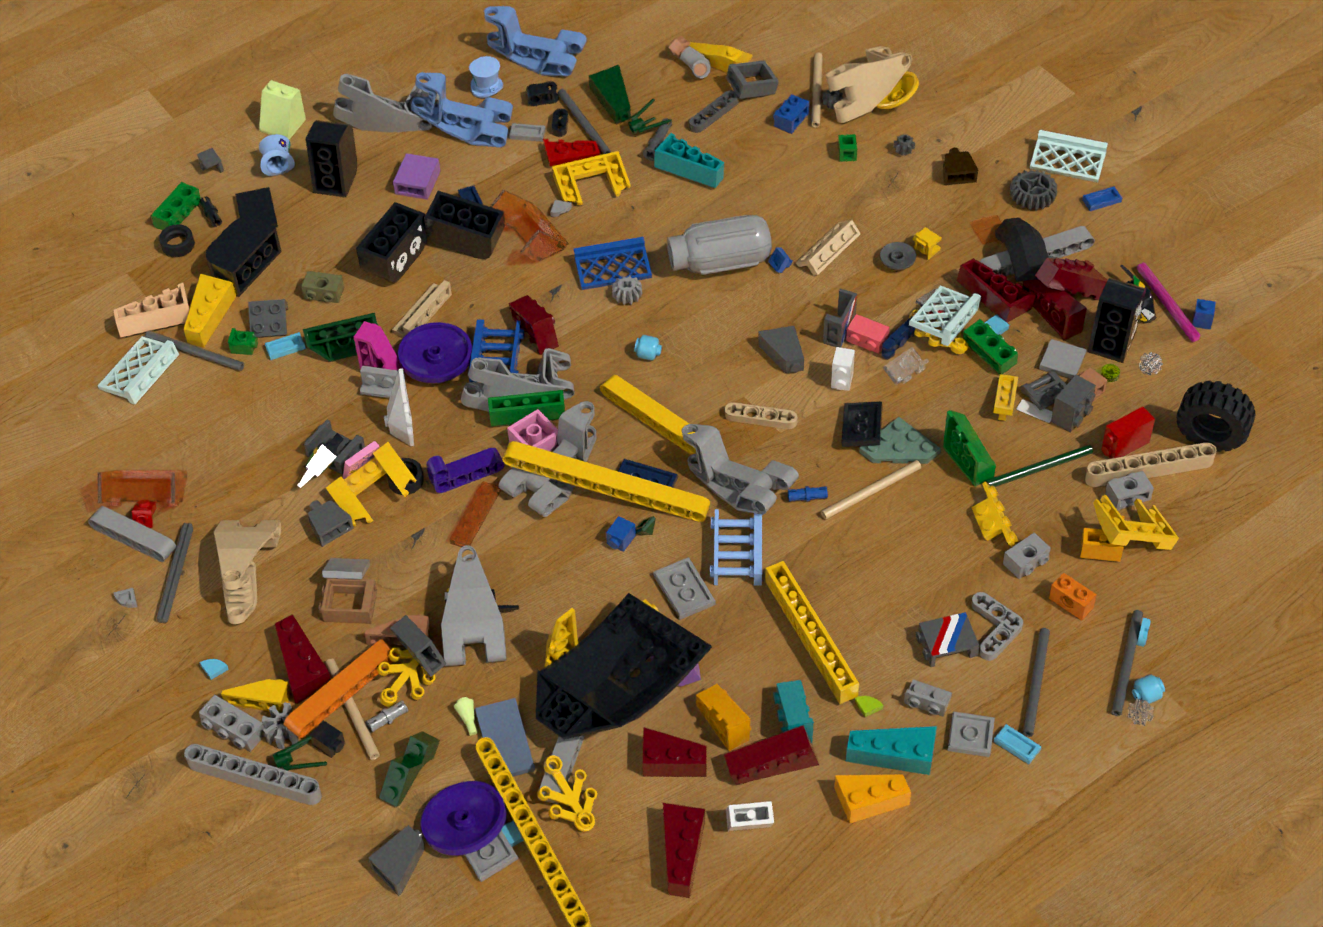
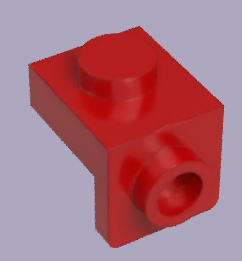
(143, 512)

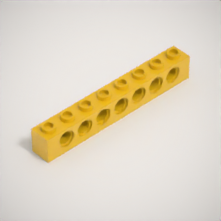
(812, 632)

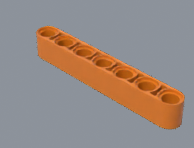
(338, 690)

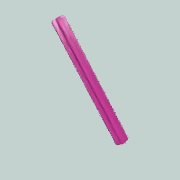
(1168, 302)

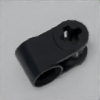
(540, 94)

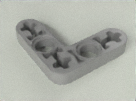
(1003, 627)

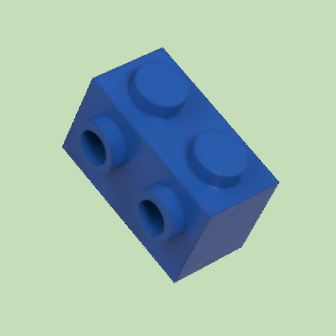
(791, 114)

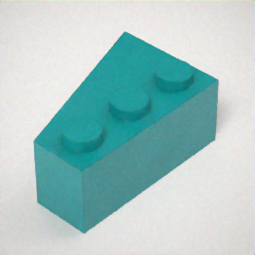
(793, 707)

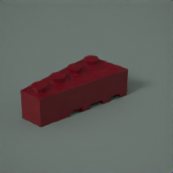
(1072, 276)
(996, 291)
(1057, 308)
(302, 662)
(772, 756)

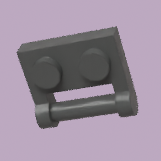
(1045, 395)

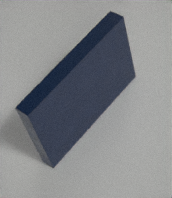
(648, 473)

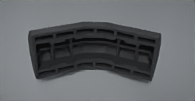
(1024, 247)

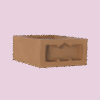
(351, 586)

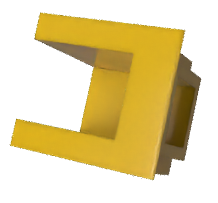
(926, 242)

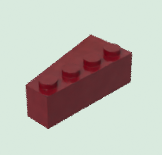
(682, 844)

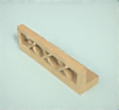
(829, 247)
(424, 308)

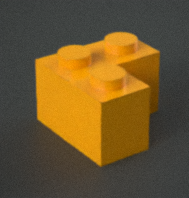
(1097, 546)

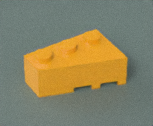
(724, 716)
(871, 794)

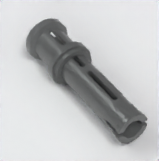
(653, 143)

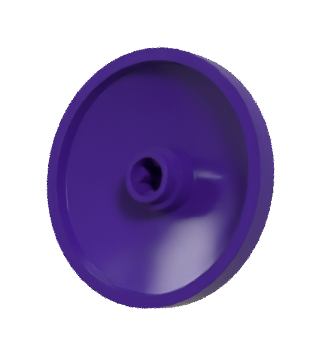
(435, 352)
(463, 818)

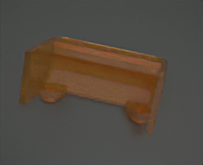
(531, 225)
(138, 485)

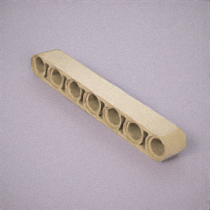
(1152, 463)

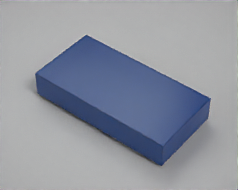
(1102, 198)

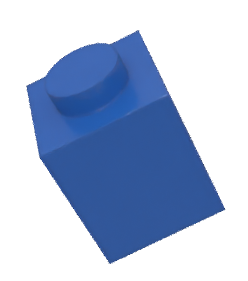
(1203, 314)
(620, 534)

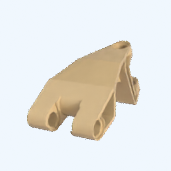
(866, 82)
(236, 552)

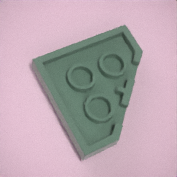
(901, 444)

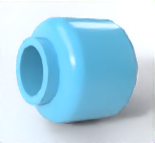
(647, 347)
(1148, 688)

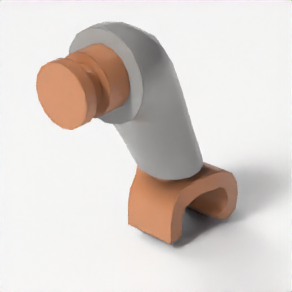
(690, 56)

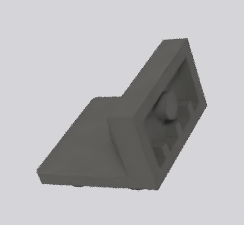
(268, 317)

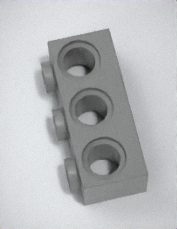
(229, 715)

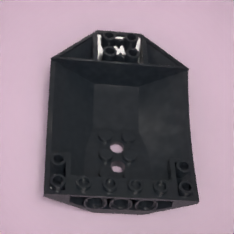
(592, 682)

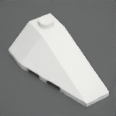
(399, 413)

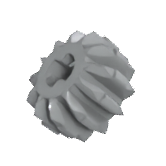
(627, 290)

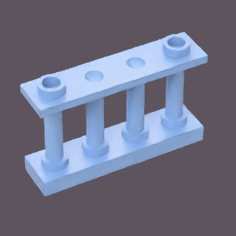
(754, 554)

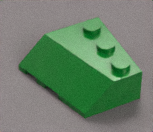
(967, 449)

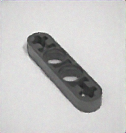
(700, 122)

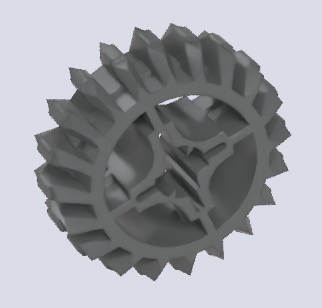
(1033, 189)

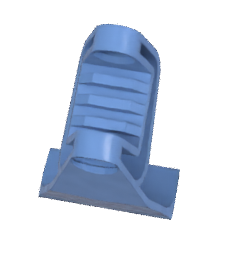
(535, 53)
(466, 122)

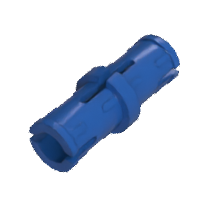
(807, 493)

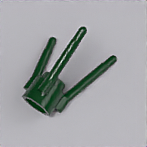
(638, 125)
(284, 758)

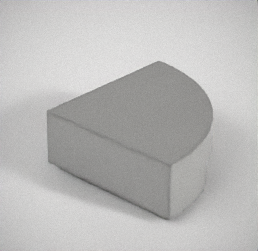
(560, 207)
(126, 598)

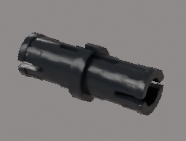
(210, 211)

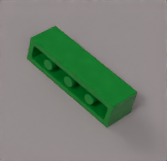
(512, 408)

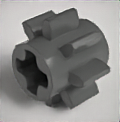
(831, 98)
(904, 144)

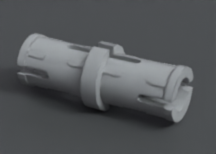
(387, 716)

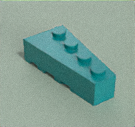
(688, 161)
(893, 748)

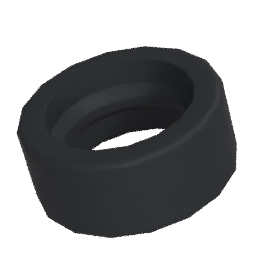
(176, 231)
(411, 487)

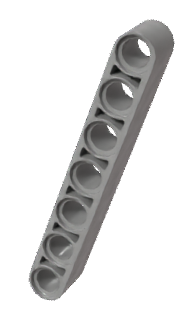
(1056, 246)
(259, 781)

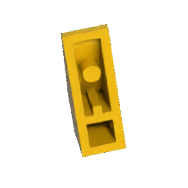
(259, 695)

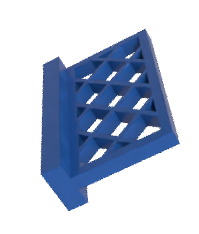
(609, 252)

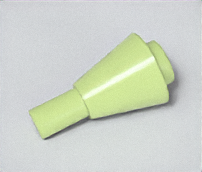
(465, 709)

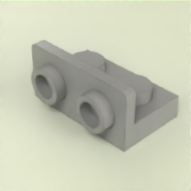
(377, 381)
(927, 698)

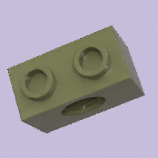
(322, 287)

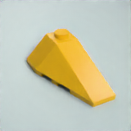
(720, 55)
(562, 637)

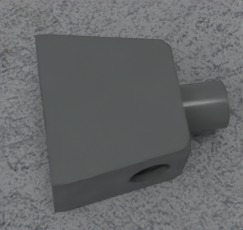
(328, 521)

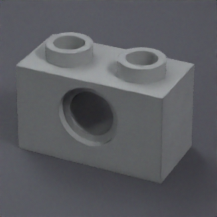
(1127, 489)
(1026, 556)

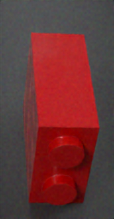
(1128, 433)

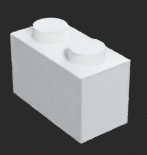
(842, 368)
(749, 816)

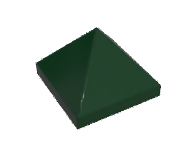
(646, 526)

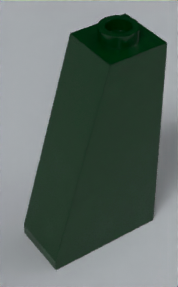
(611, 93)

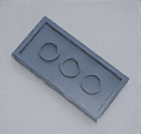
(504, 726)

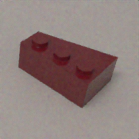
(535, 322)

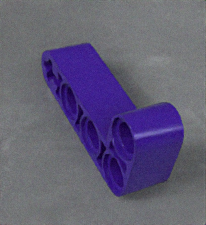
(463, 471)

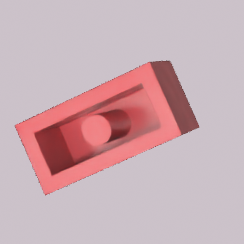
(867, 333)

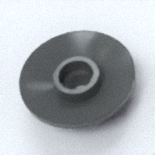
(898, 255)

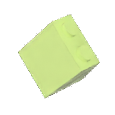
(281, 110)

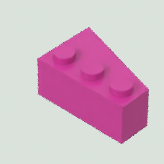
(374, 348)

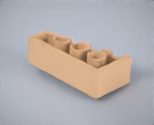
(153, 312)

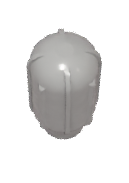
(721, 245)

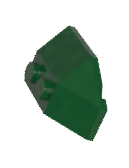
(336, 339)

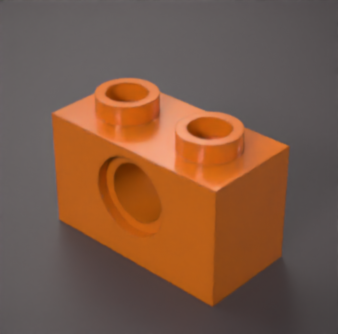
(1072, 596)

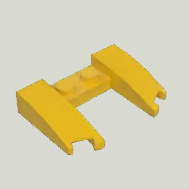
(607, 163)
(385, 461)
(1151, 528)

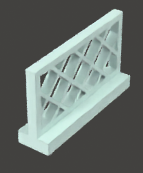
(1070, 145)
(958, 319)
(147, 374)

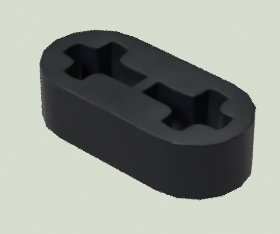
(556, 122)

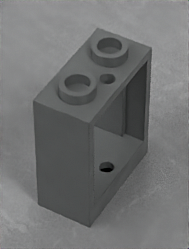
(745, 89)

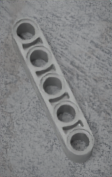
(132, 534)
(567, 751)

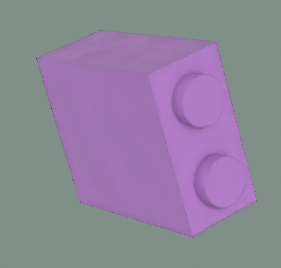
(416, 176)

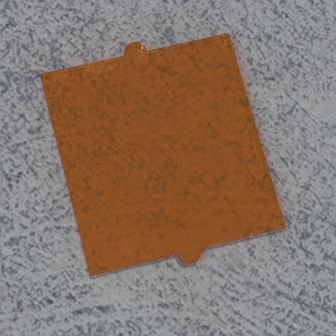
(986, 228)

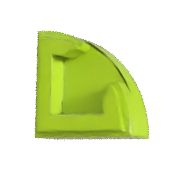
(868, 705)

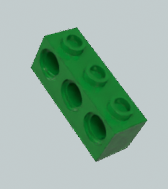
(176, 206)
(982, 345)

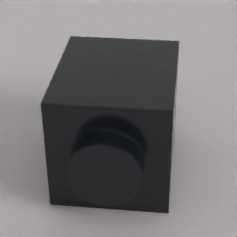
(327, 739)

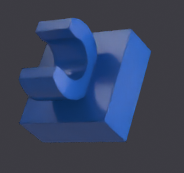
(779, 260)

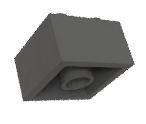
(1073, 403)

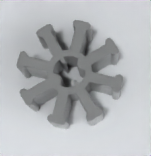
(275, 729)

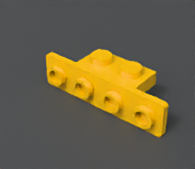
(991, 517)

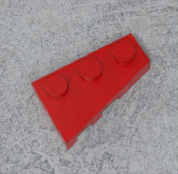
(565, 152)

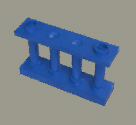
(481, 346)

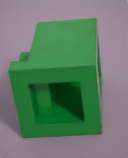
(847, 147)
(242, 342)

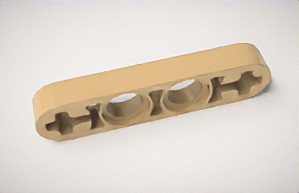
(760, 418)

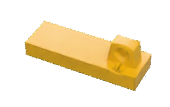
(1005, 396)

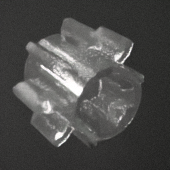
(1150, 363)
(1140, 712)

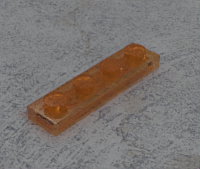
(475, 514)

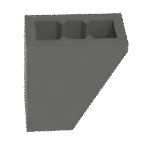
(783, 348)
(418, 645)
(398, 858)

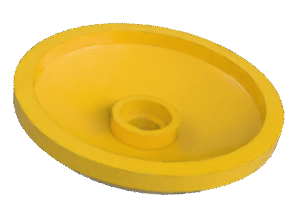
(901, 92)

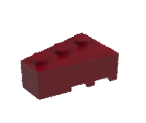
(672, 756)

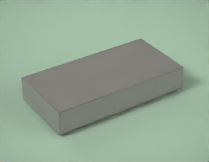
(527, 132)

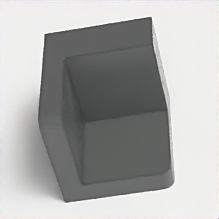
(208, 159)

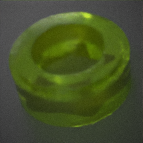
(1110, 372)

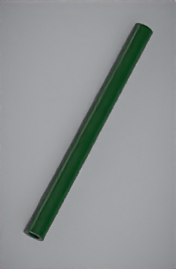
(1040, 466)

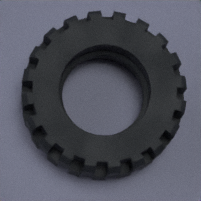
(1219, 400)

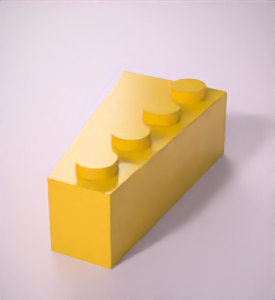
(208, 308)

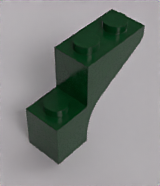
(405, 768)

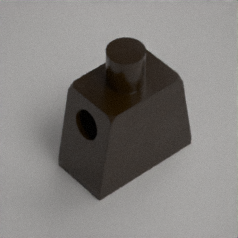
(959, 168)

